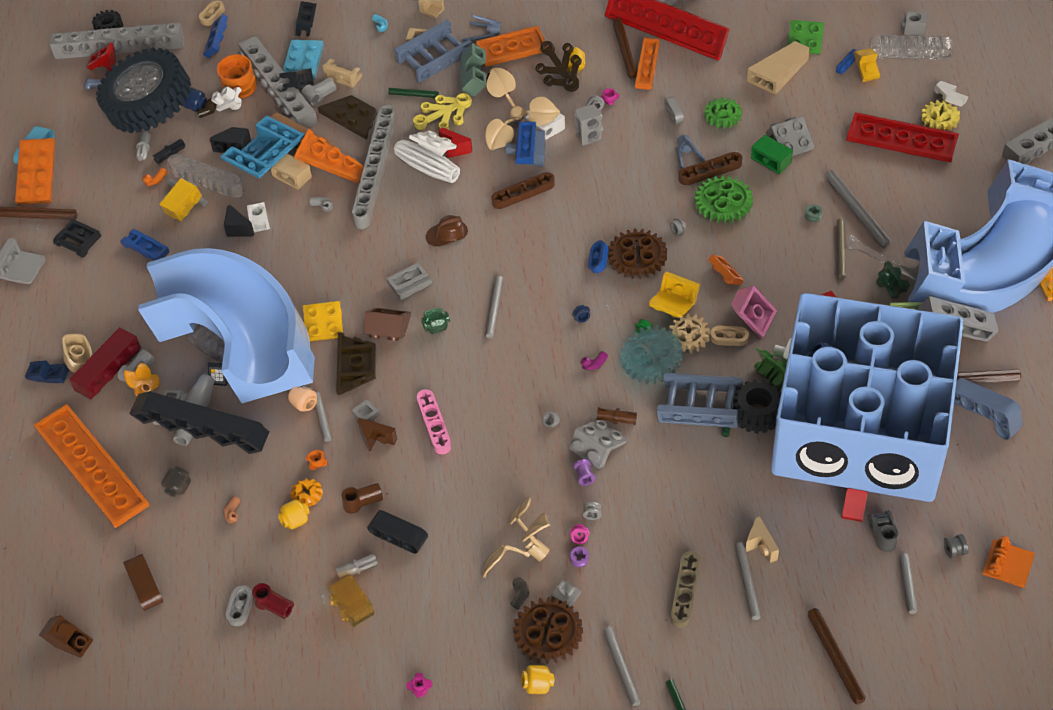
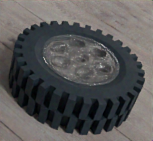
(143, 90)

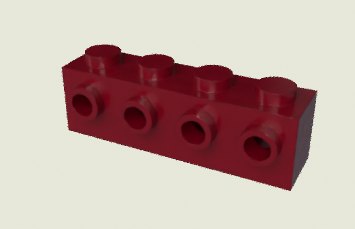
(105, 363)

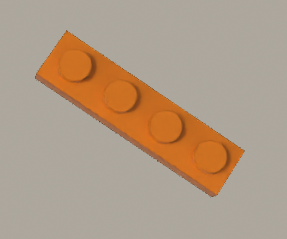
(647, 63)

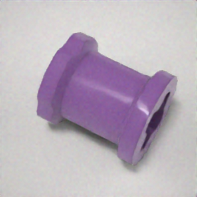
(584, 472)

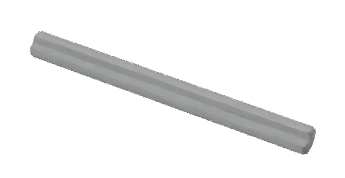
(858, 208)

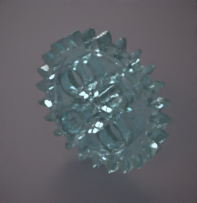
(666, 345)

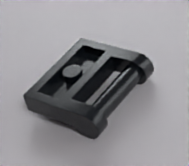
(79, 232)

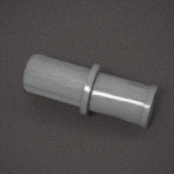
(143, 146)
(356, 566)

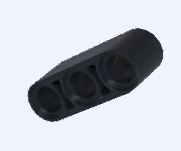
(397, 531)

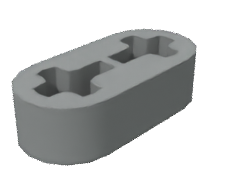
(674, 110)

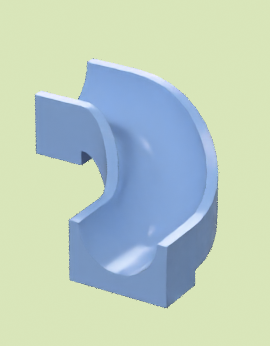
(1000, 259)
(244, 306)

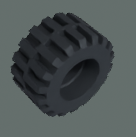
(757, 393)

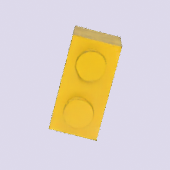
(180, 200)

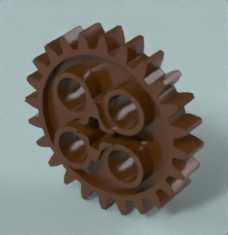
(651, 253)
(567, 634)

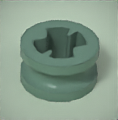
(813, 217)

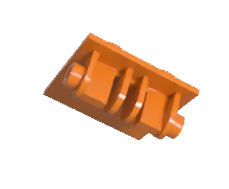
(1008, 562)

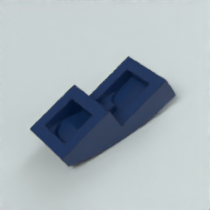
(44, 372)

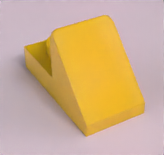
(867, 64)

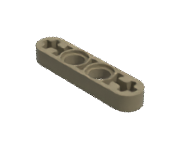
(687, 589)

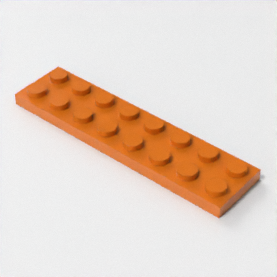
(91, 466)

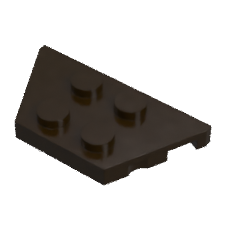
(351, 114)
(354, 363)

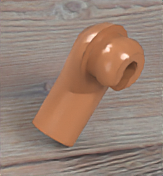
(229, 510)

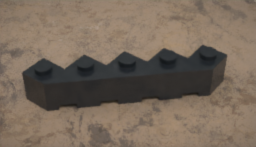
(200, 421)

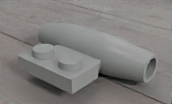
(199, 394)

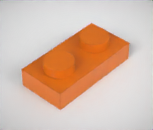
(721, 266)

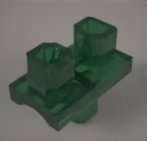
(890, 279)

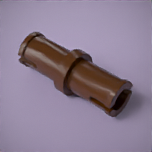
(616, 416)

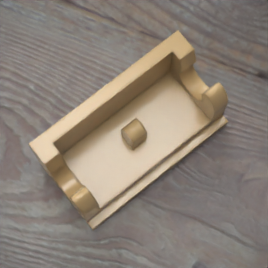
(341, 75)

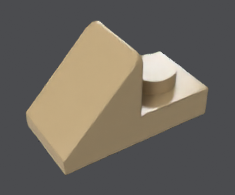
(761, 538)

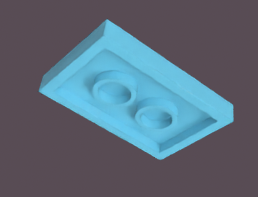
(304, 55)

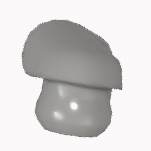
(323, 202)

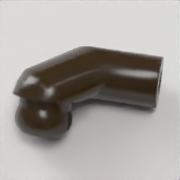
(209, 109)

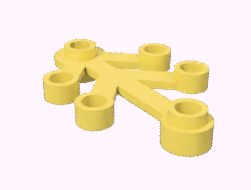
(460, 103)

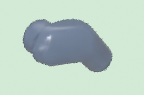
(91, 82)

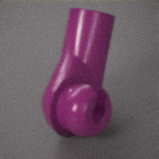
(596, 363)

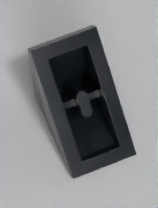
(236, 224)

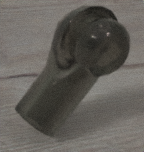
(522, 592)

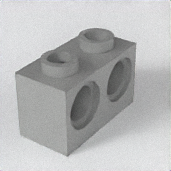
(588, 124)

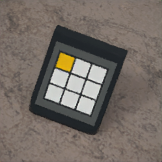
(214, 371)

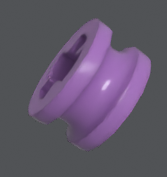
(579, 550)

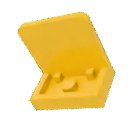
(675, 295)

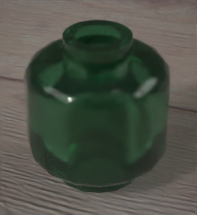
(435, 320)

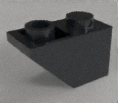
(233, 137)

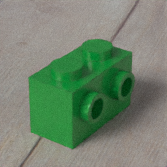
(771, 154)

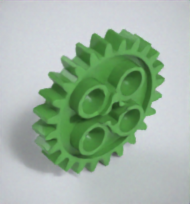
(723, 199)

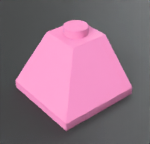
(754, 309)

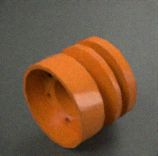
(237, 72)

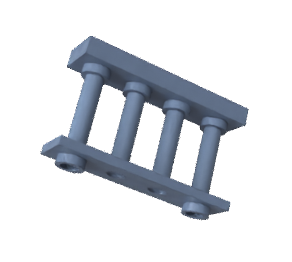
(424, 41)
(699, 415)

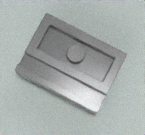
(409, 281)

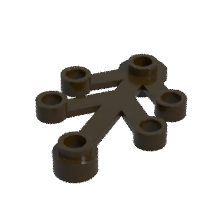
(561, 68)

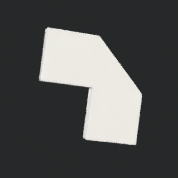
(949, 93)

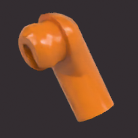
(149, 181)

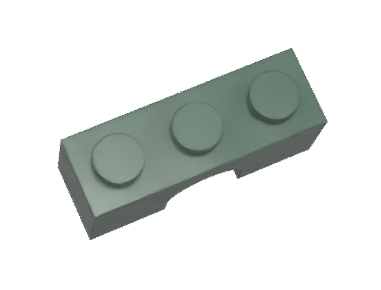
(472, 78)

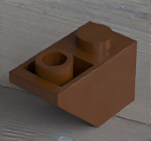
(65, 636)

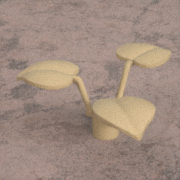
(541, 110)
(533, 546)

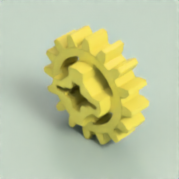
(940, 115)

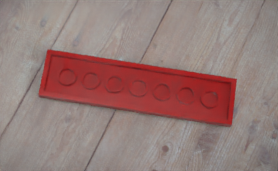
(671, 25)

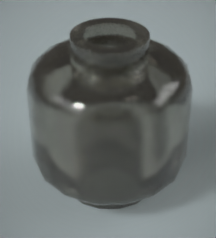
(175, 481)

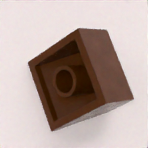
(386, 323)

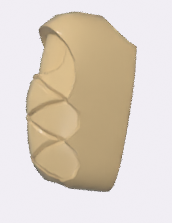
(75, 351)

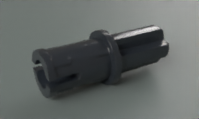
(169, 150)

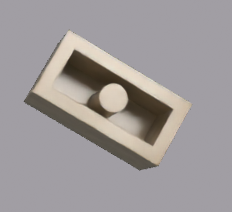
(291, 171)

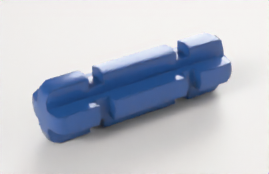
(846, 62)

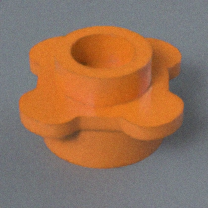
(316, 455)

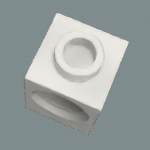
(258, 216)

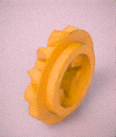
(314, 488)

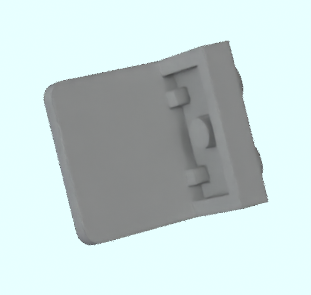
(792, 134)
(19, 265)
(595, 442)

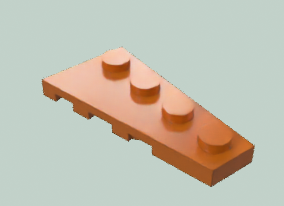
(328, 158)

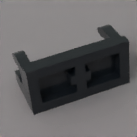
(305, 17)
(298, 78)

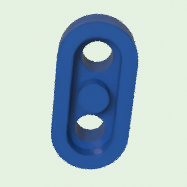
(598, 256)

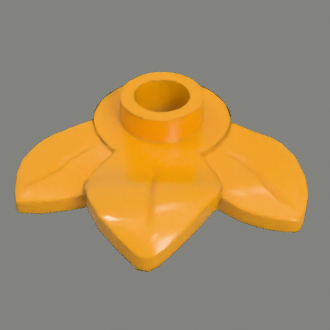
(141, 379)

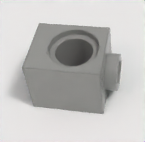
(914, 23)

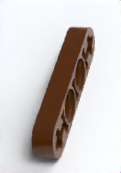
(729, 161)
(500, 199)

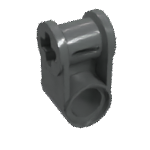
(883, 528)

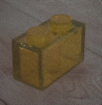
(351, 600)

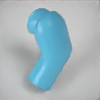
(382, 22)

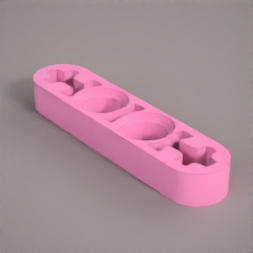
(431, 422)

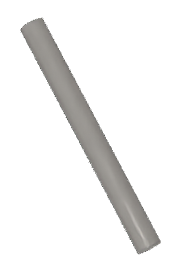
(494, 307)
(748, 581)
(622, 666)

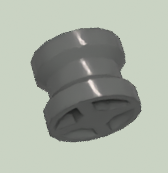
(955, 545)

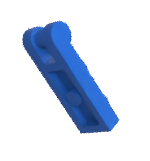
(145, 245)

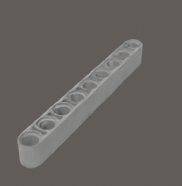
(374, 167)

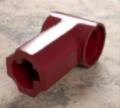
(272, 602)

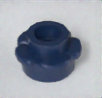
(581, 317)

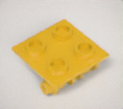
(323, 320)

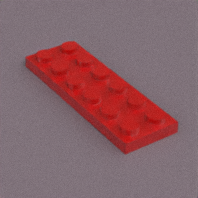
(902, 137)

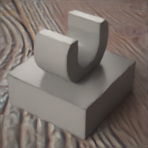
(566, 592)

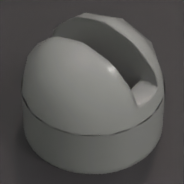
(548, 421)

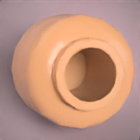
(302, 398)

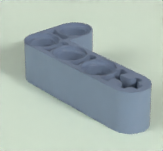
(989, 404)

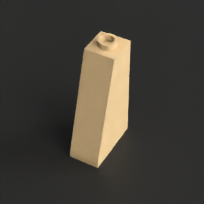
(778, 68)

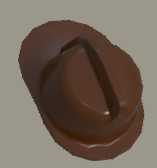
(447, 231)

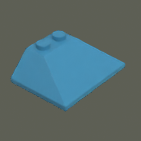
(266, 149)

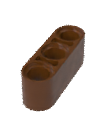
(143, 582)

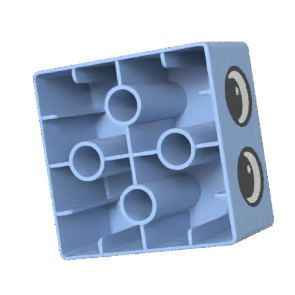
(872, 404)

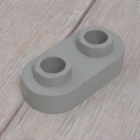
(239, 607)

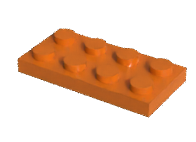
(512, 45)
(35, 171)

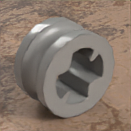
(592, 510)

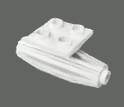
(428, 155)

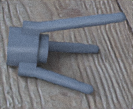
(493, 28)
(685, 145)

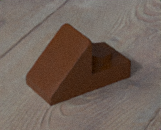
(375, 431)

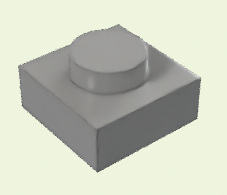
(365, 411)

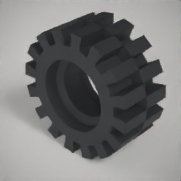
(107, 20)

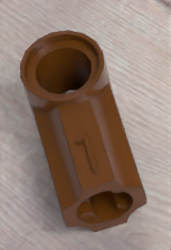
(360, 497)

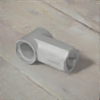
(315, 93)
(142, 356)

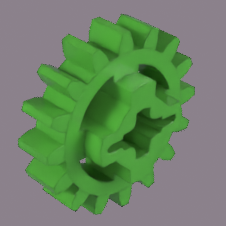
(723, 113)

